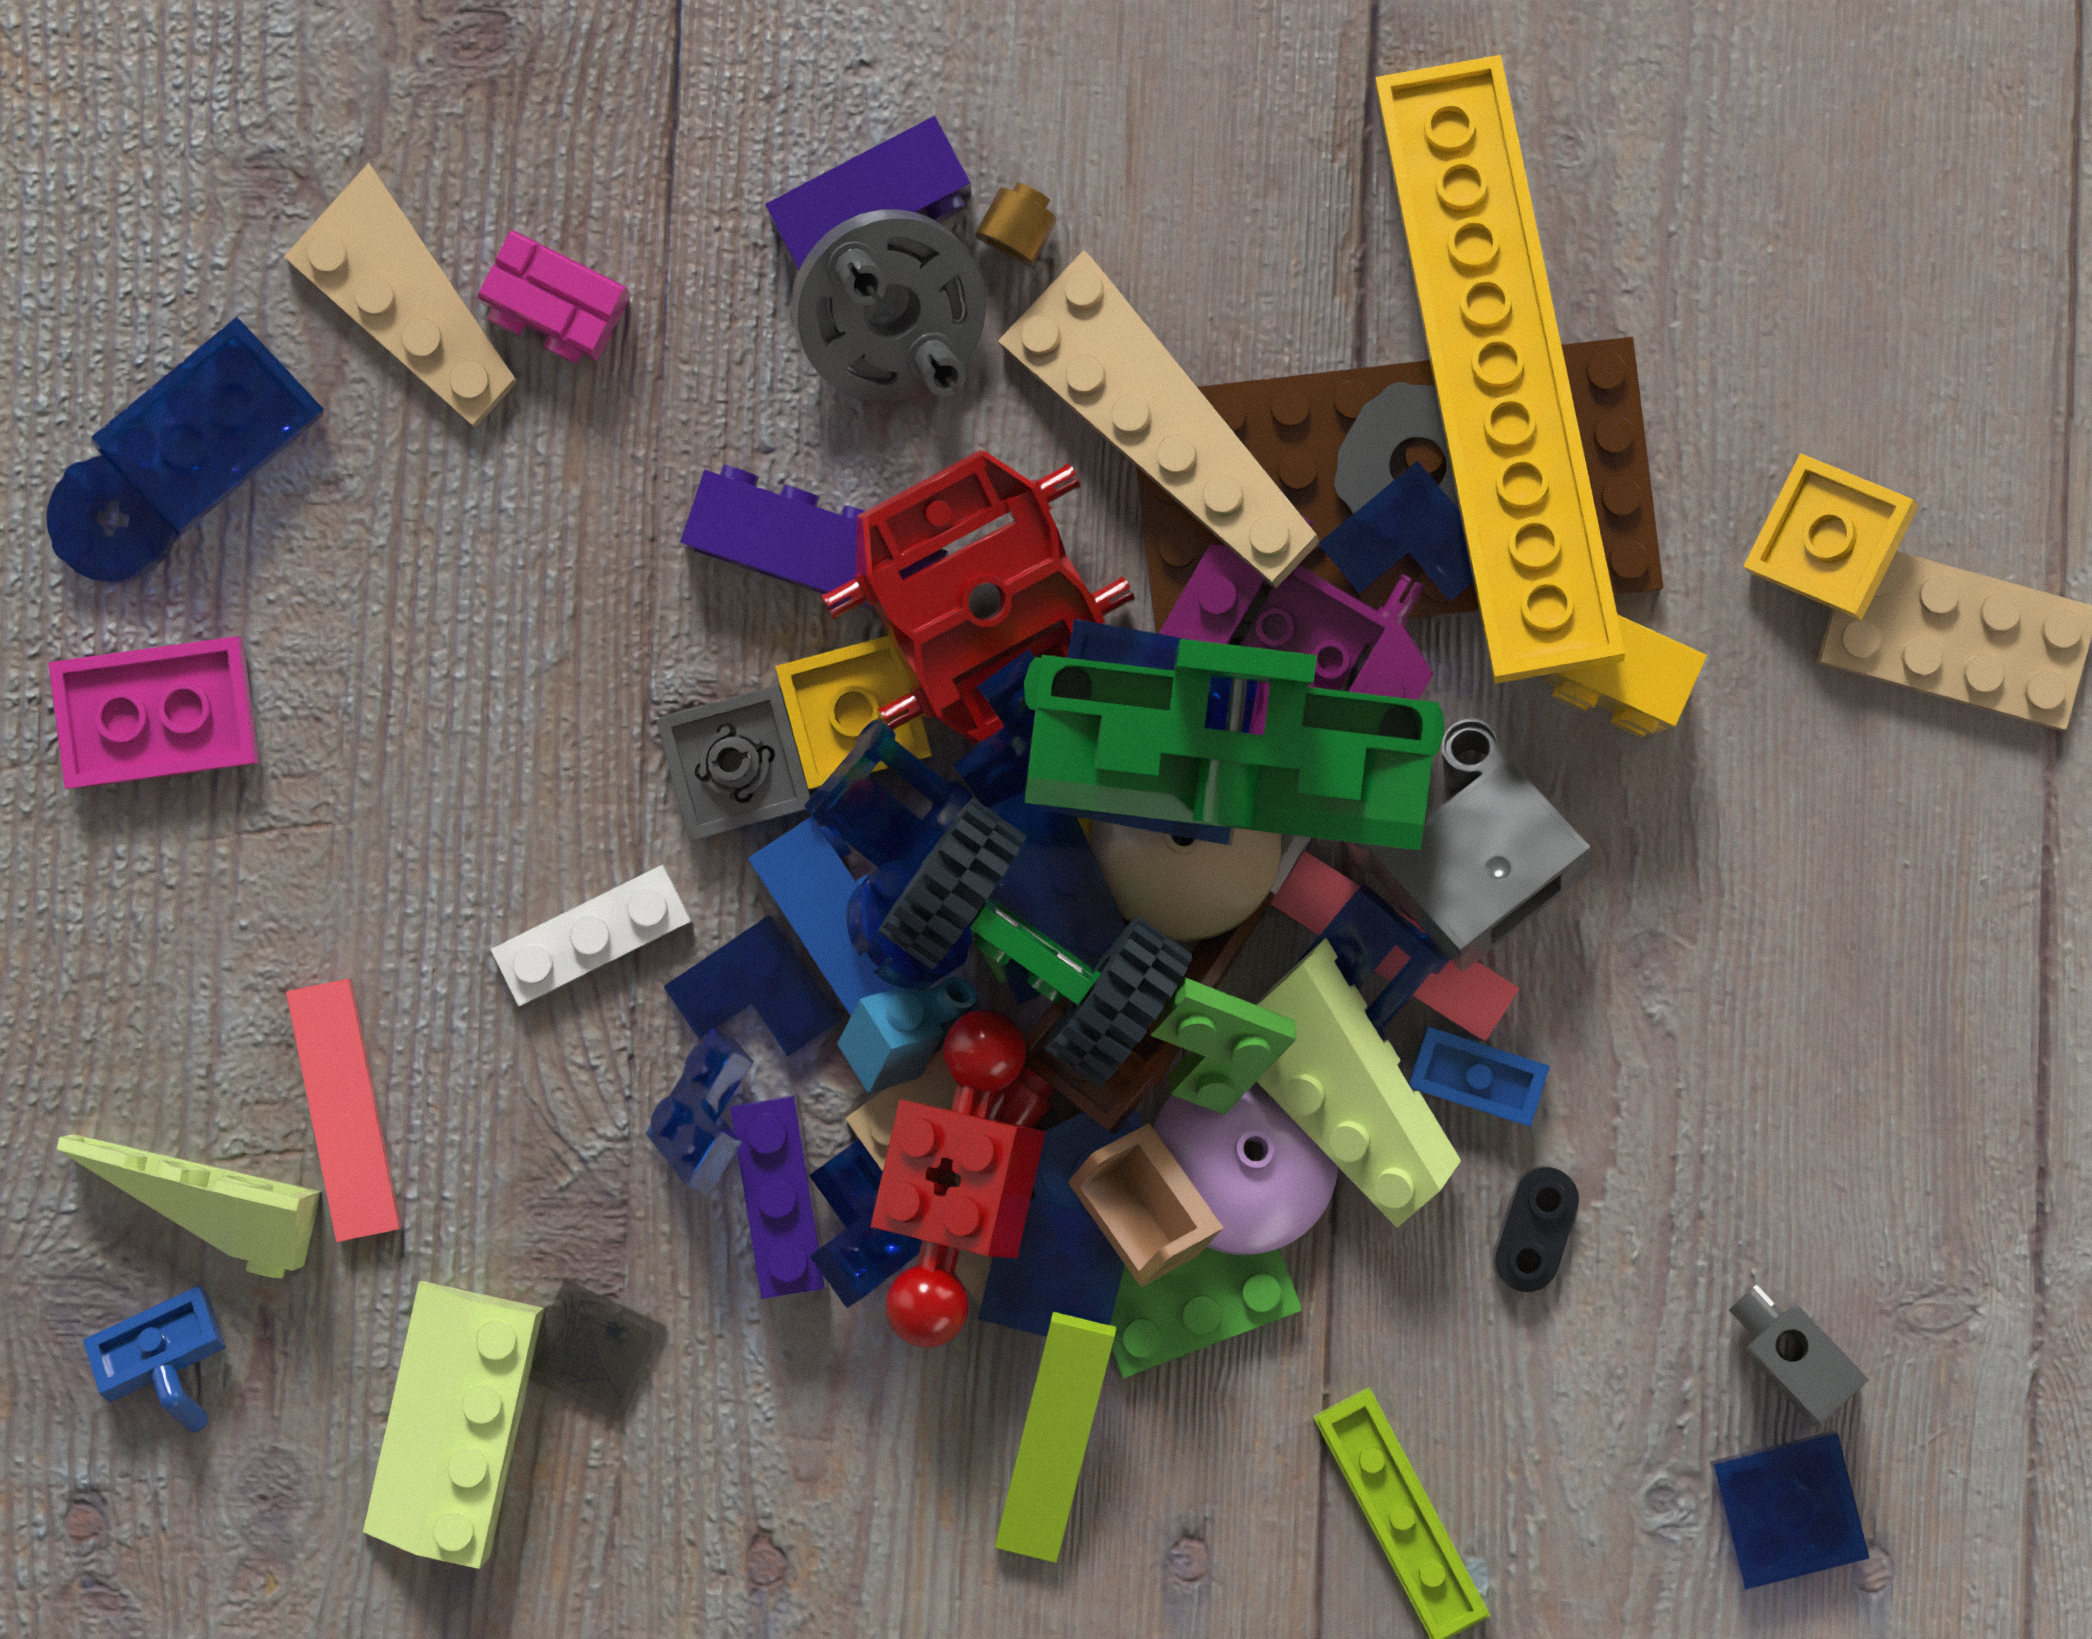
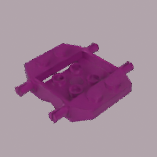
(1305, 618)

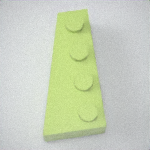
(1351, 1093)

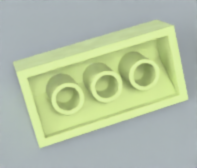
(453, 1424)

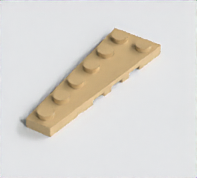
(1130, 390)

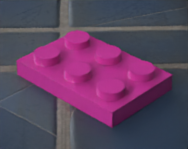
(153, 712)

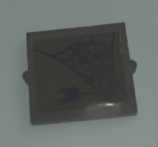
(594, 1349)

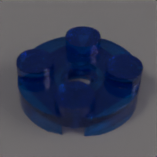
(81, 540)
(865, 915)

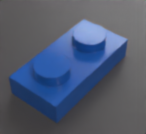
(1478, 1076)

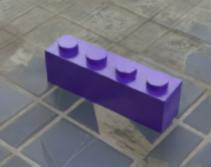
(777, 532)

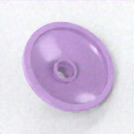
(1255, 1201)

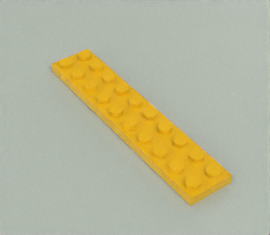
(1499, 371)

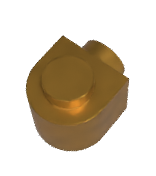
(1017, 223)

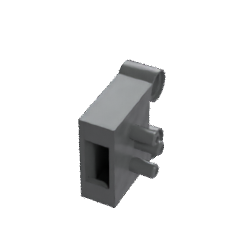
(1484, 854)

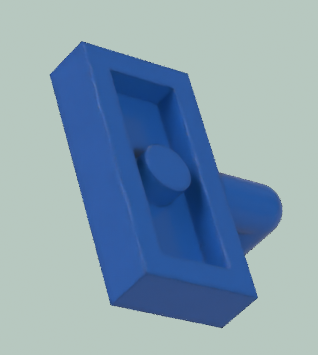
(154, 1348)

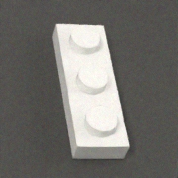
(591, 935)

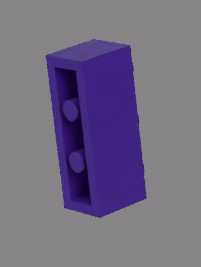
(906, 172)
(778, 1195)

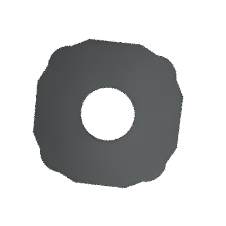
(1385, 422)

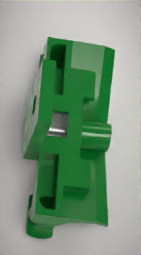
(1140, 747)

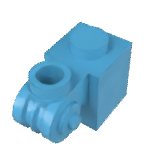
(900, 1029)

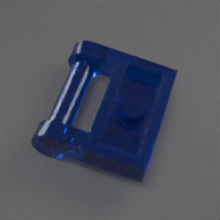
(873, 817)
(1362, 939)

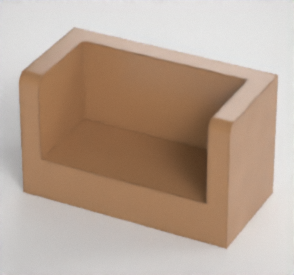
(1145, 1204)

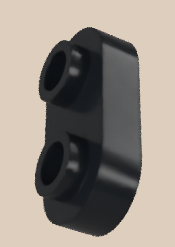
(1535, 1229)

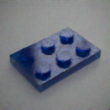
(207, 426)
(1055, 888)

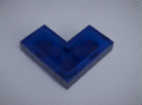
(1402, 519)
(1001, 763)
(760, 971)
(689, 1121)
(860, 1254)

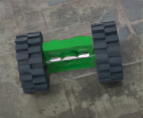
(1106, 1005)

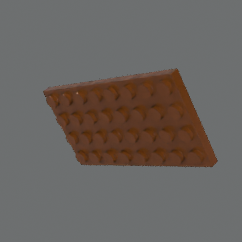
(1302, 420)

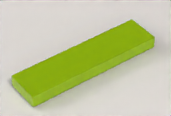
(1055, 1437)
(1401, 1515)

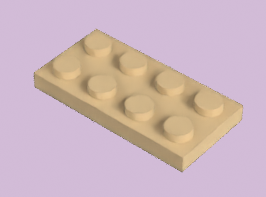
(1967, 641)

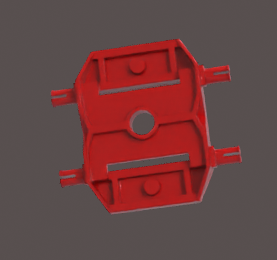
(930, 610)

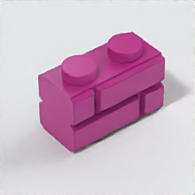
(552, 297)

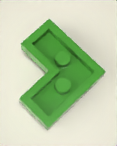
(1227, 1043)

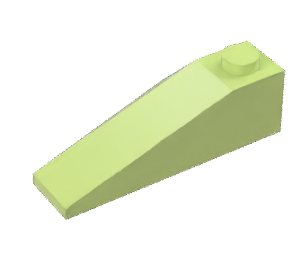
(230, 1210)

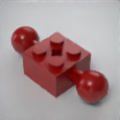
(918, 1179)

